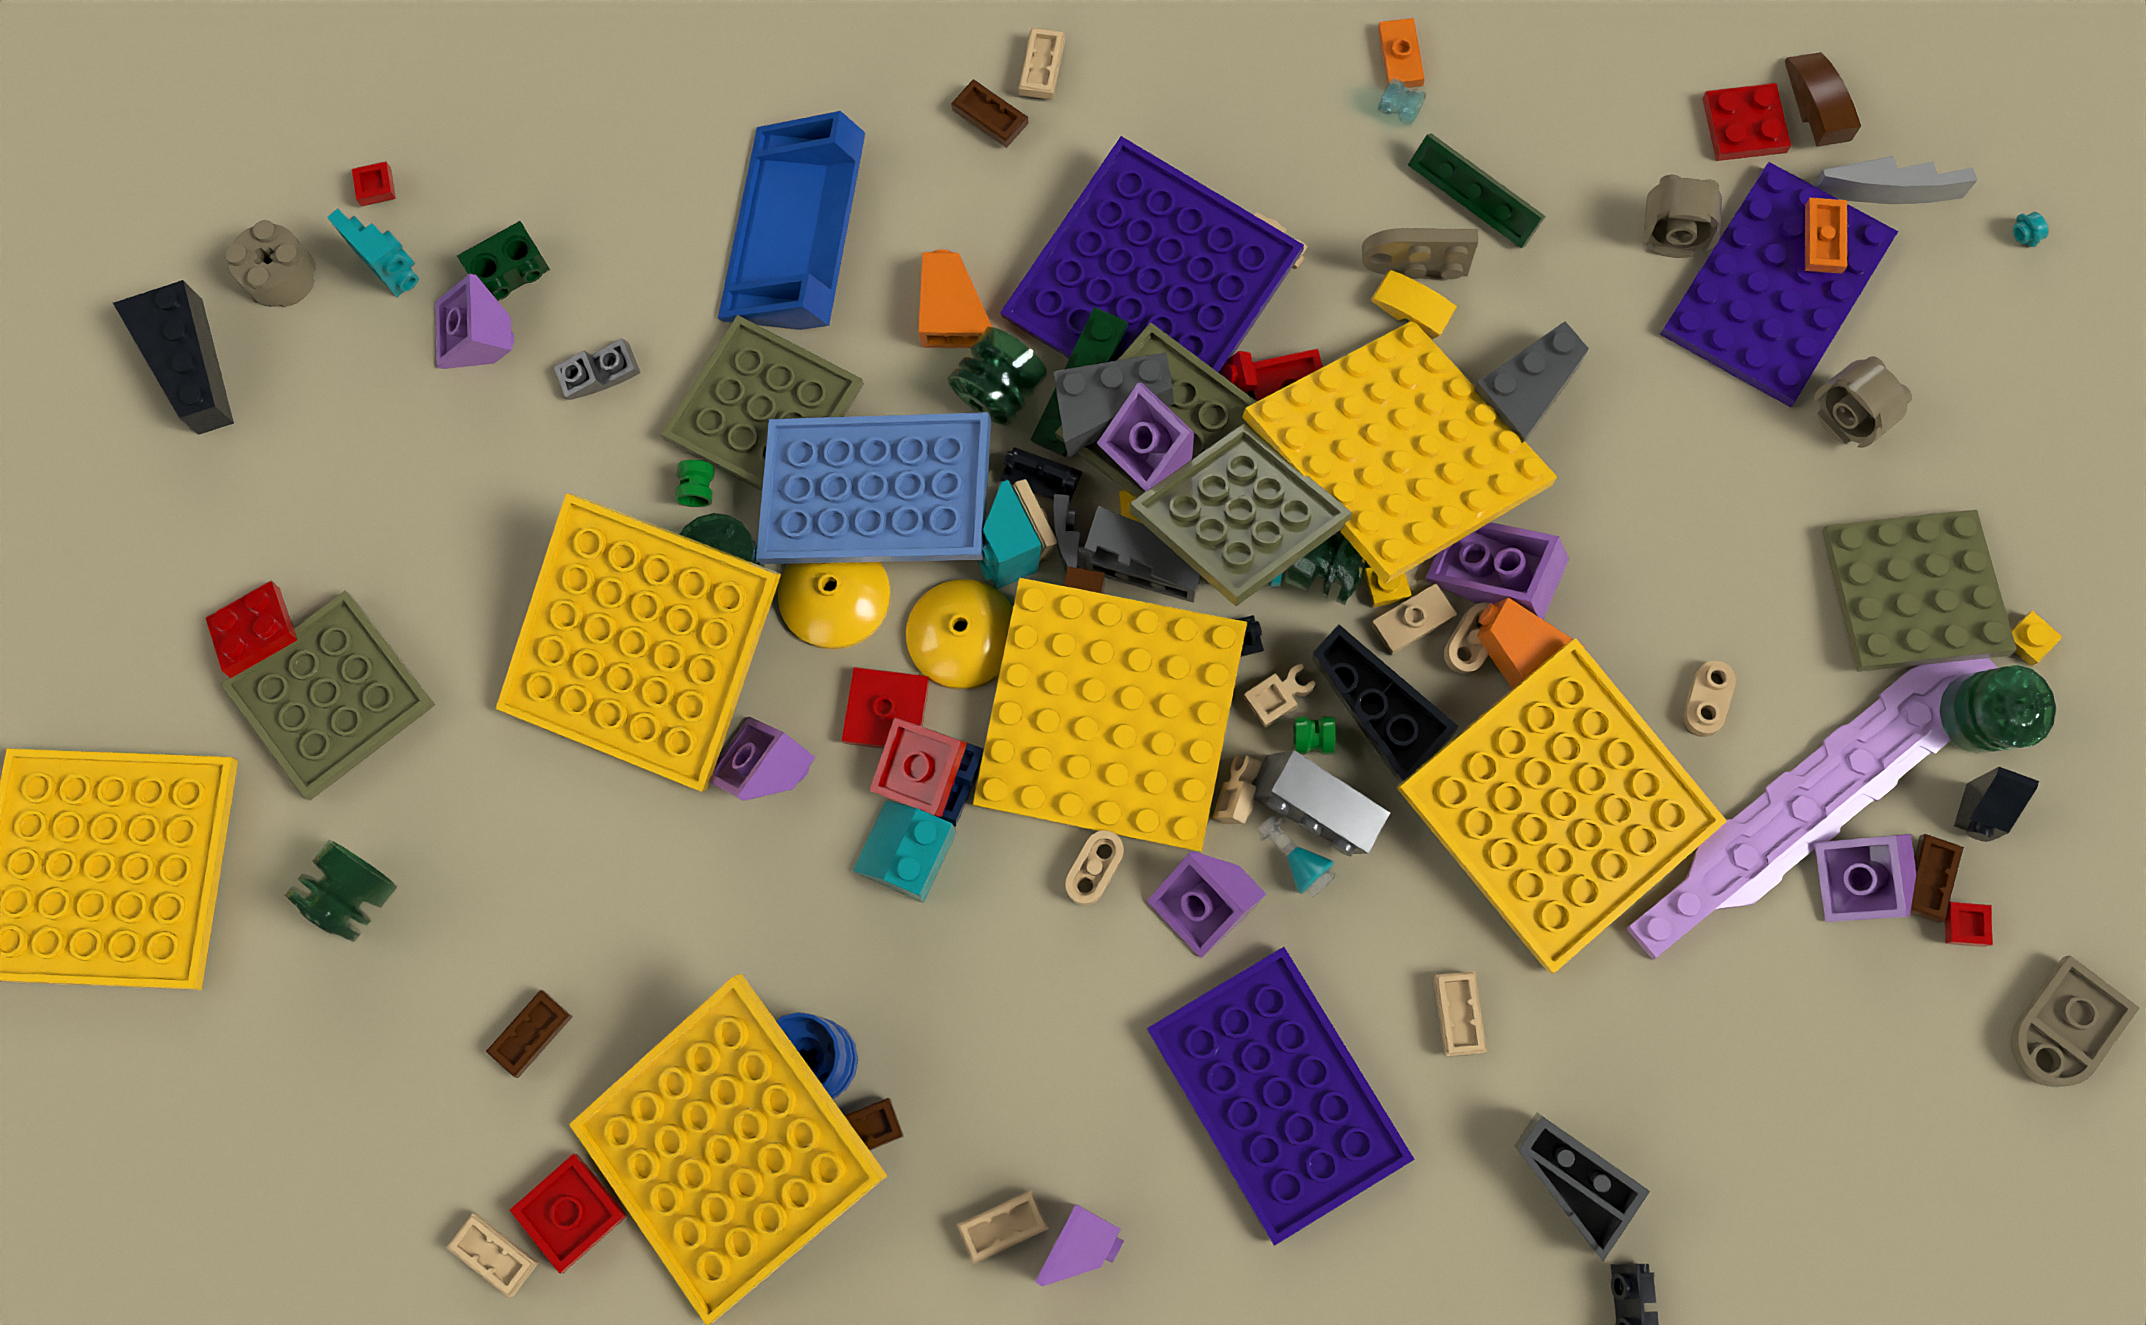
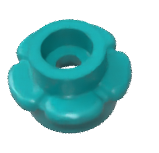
(2030, 229)

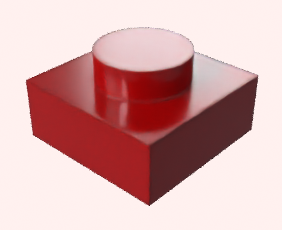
(373, 183)
(1240, 371)
(1969, 924)

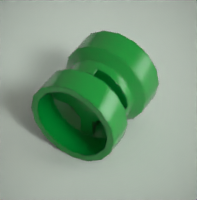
(694, 483)
(1314, 735)

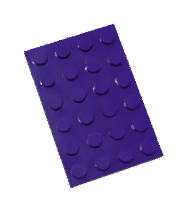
(1755, 302)
(1279, 1095)

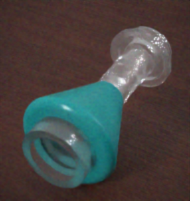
(1308, 869)

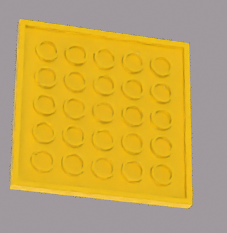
(1401, 448)
(637, 641)
(1110, 714)
(1561, 805)
(110, 866)
(726, 1149)

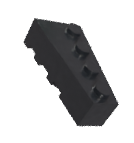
(179, 348)
(1386, 708)

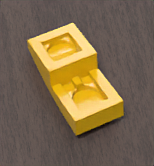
(1411, 300)

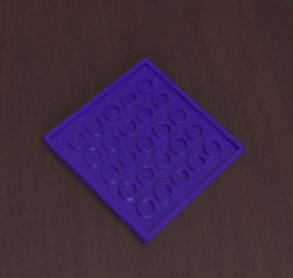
(1153, 252)

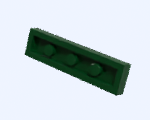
(1476, 190)
(1095, 346)

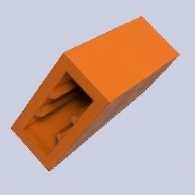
(948, 303)
(1517, 639)

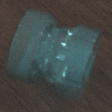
(1401, 101)

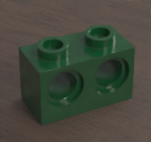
(500, 255)

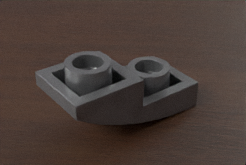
(596, 372)
(1069, 542)

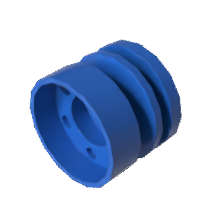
(832, 1043)

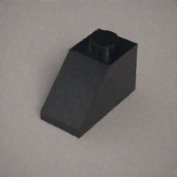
(1994, 803)

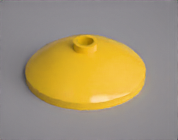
(837, 616)
(964, 657)

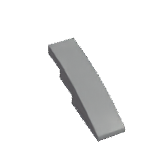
(1885, 183)

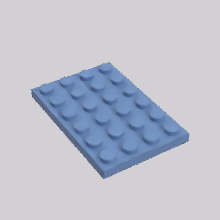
(875, 489)

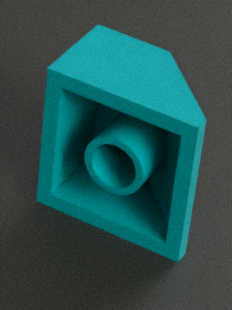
(1010, 541)
(905, 850)

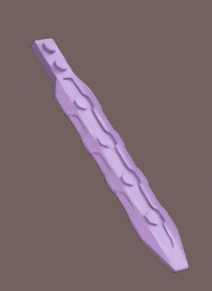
(1808, 804)

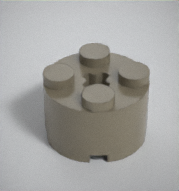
(1683, 216)
(271, 264)
(1862, 402)

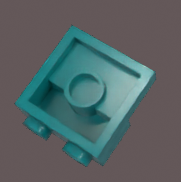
(378, 251)

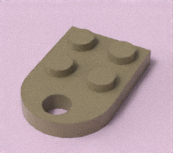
(1421, 252)
(2072, 1019)

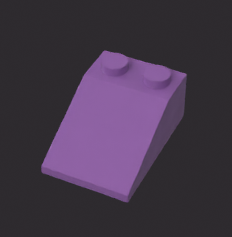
(1502, 564)

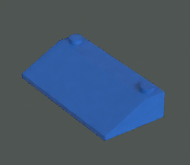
(793, 222)

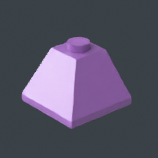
(471, 326)
(1147, 438)
(760, 762)
(1866, 877)
(1205, 900)
(1080, 1247)

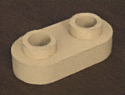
(1466, 639)
(1709, 696)
(1093, 868)

